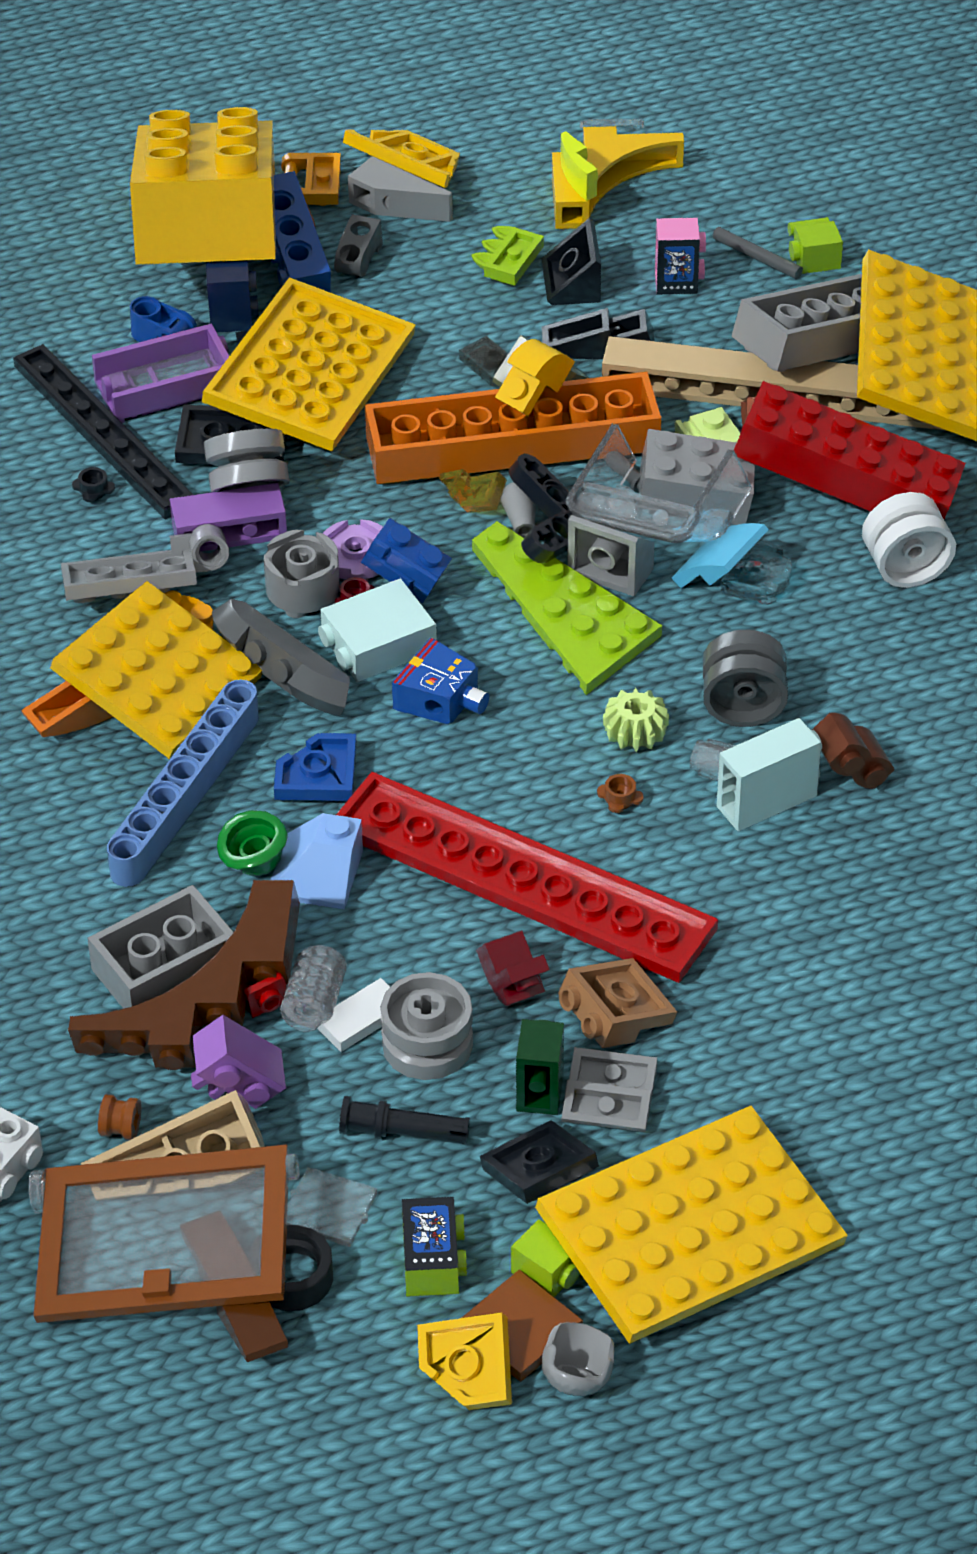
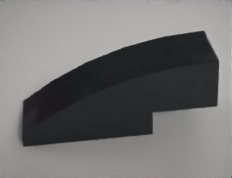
(588, 334)

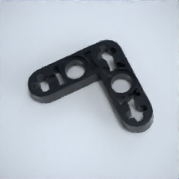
(539, 485)

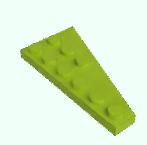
(569, 612)

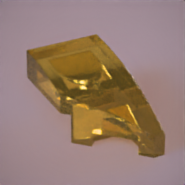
(474, 493)

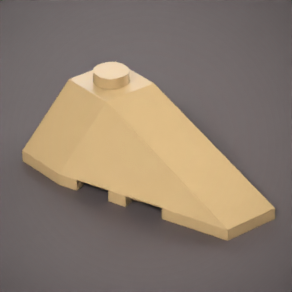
(210, 1128)

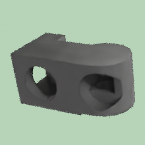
(357, 250)

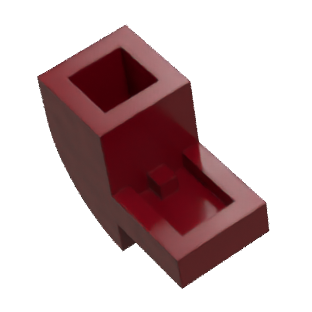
(512, 969)

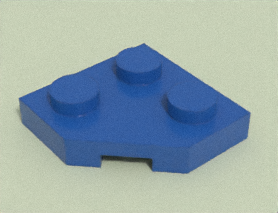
(319, 770)

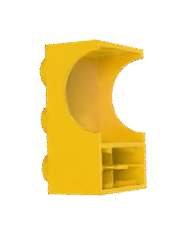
(203, 188)

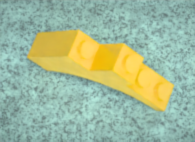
(616, 160)

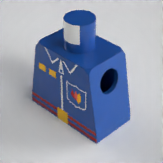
(438, 685)

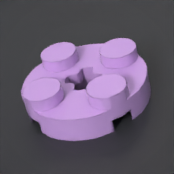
(353, 538)

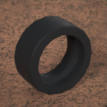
(314, 1288)

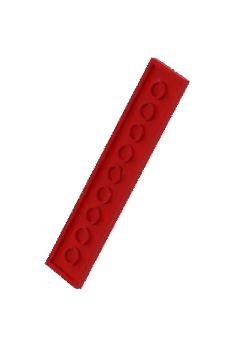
(530, 877)

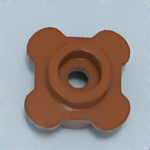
(620, 792)

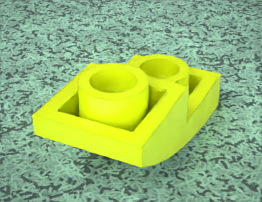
(577, 170)

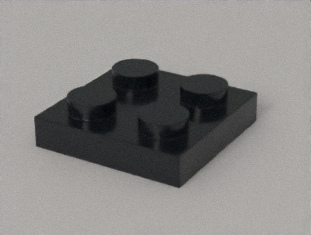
(539, 1161)

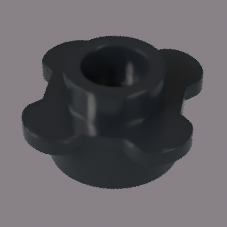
(93, 484)

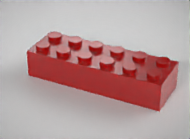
(841, 452)

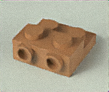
(614, 1001)

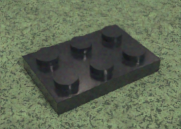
(204, 422)

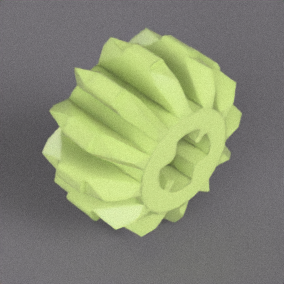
(635, 719)

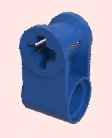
(155, 319)

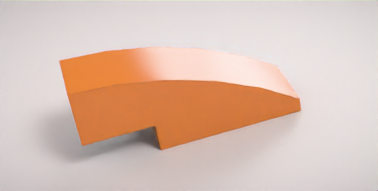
(64, 711)

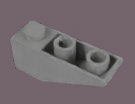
(397, 193)

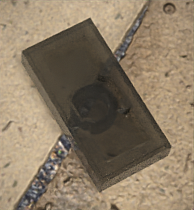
(483, 358)

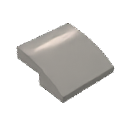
(609, 1089)

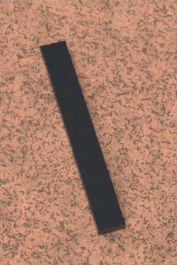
(101, 428)

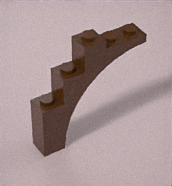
(167, 1023)

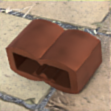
(853, 751)

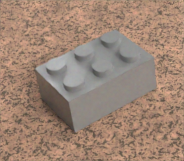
(681, 465)
(157, 947)

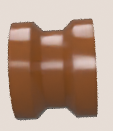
(119, 1117)

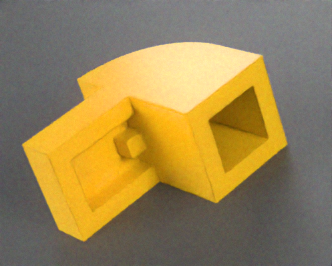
(532, 369)

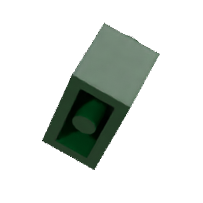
(539, 1066)

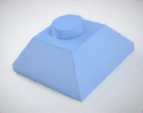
(322, 859)

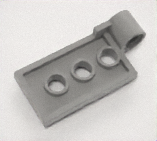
(163, 569)

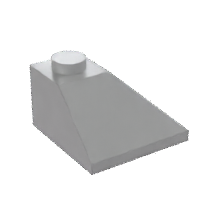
(609, 555)

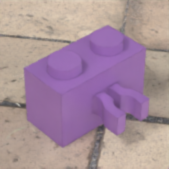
(238, 1060)

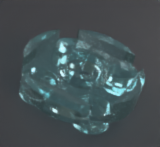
(762, 585)

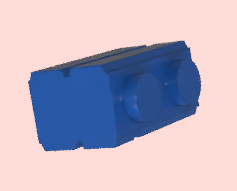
(404, 555)

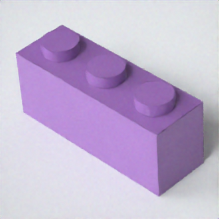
(242, 514)

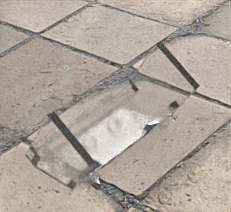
(604, 500)

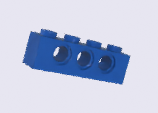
(297, 241)

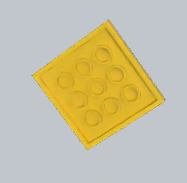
(153, 667)

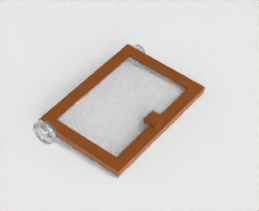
(162, 1233)

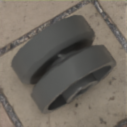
(745, 678)

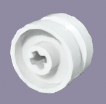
(908, 539)

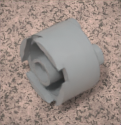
(300, 572)

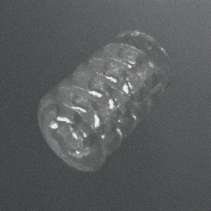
(313, 987)

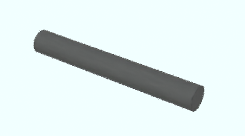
(757, 252)

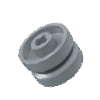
(246, 459)
(426, 1026)

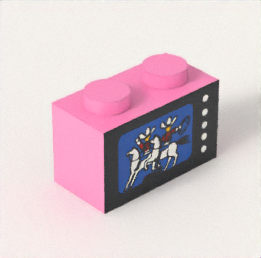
(678, 256)

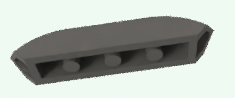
(283, 657)

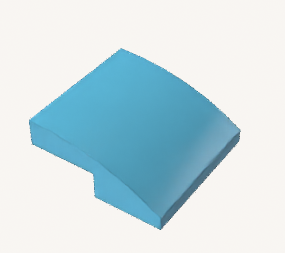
(720, 555)

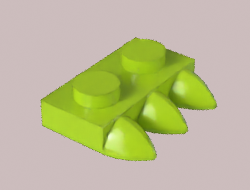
(509, 254)

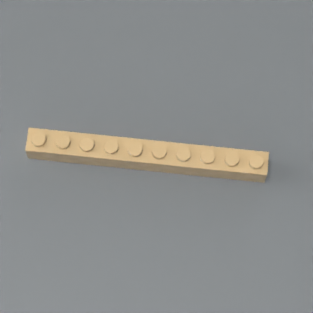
(732, 376)

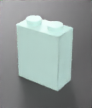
(376, 629)
(768, 774)

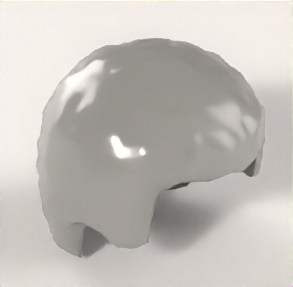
(578, 1358)

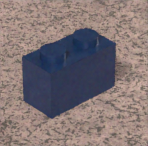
(230, 295)

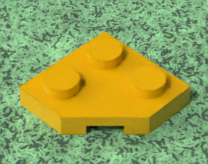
(469, 1359)

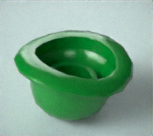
(252, 842)

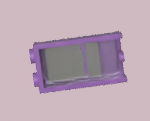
(159, 371)

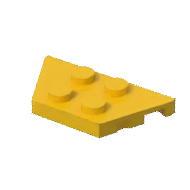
(408, 152)

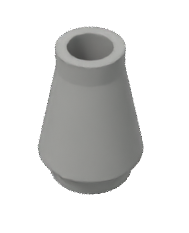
(518, 509)

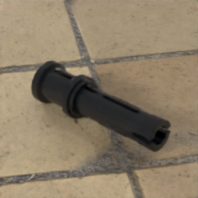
(384, 1120)

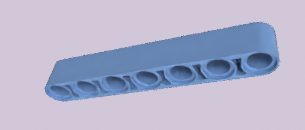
(182, 783)

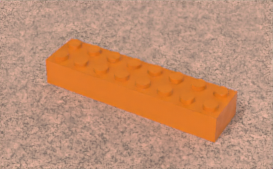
(483, 434)

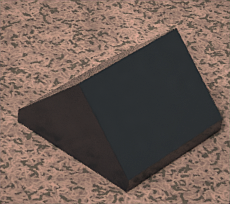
(574, 268)

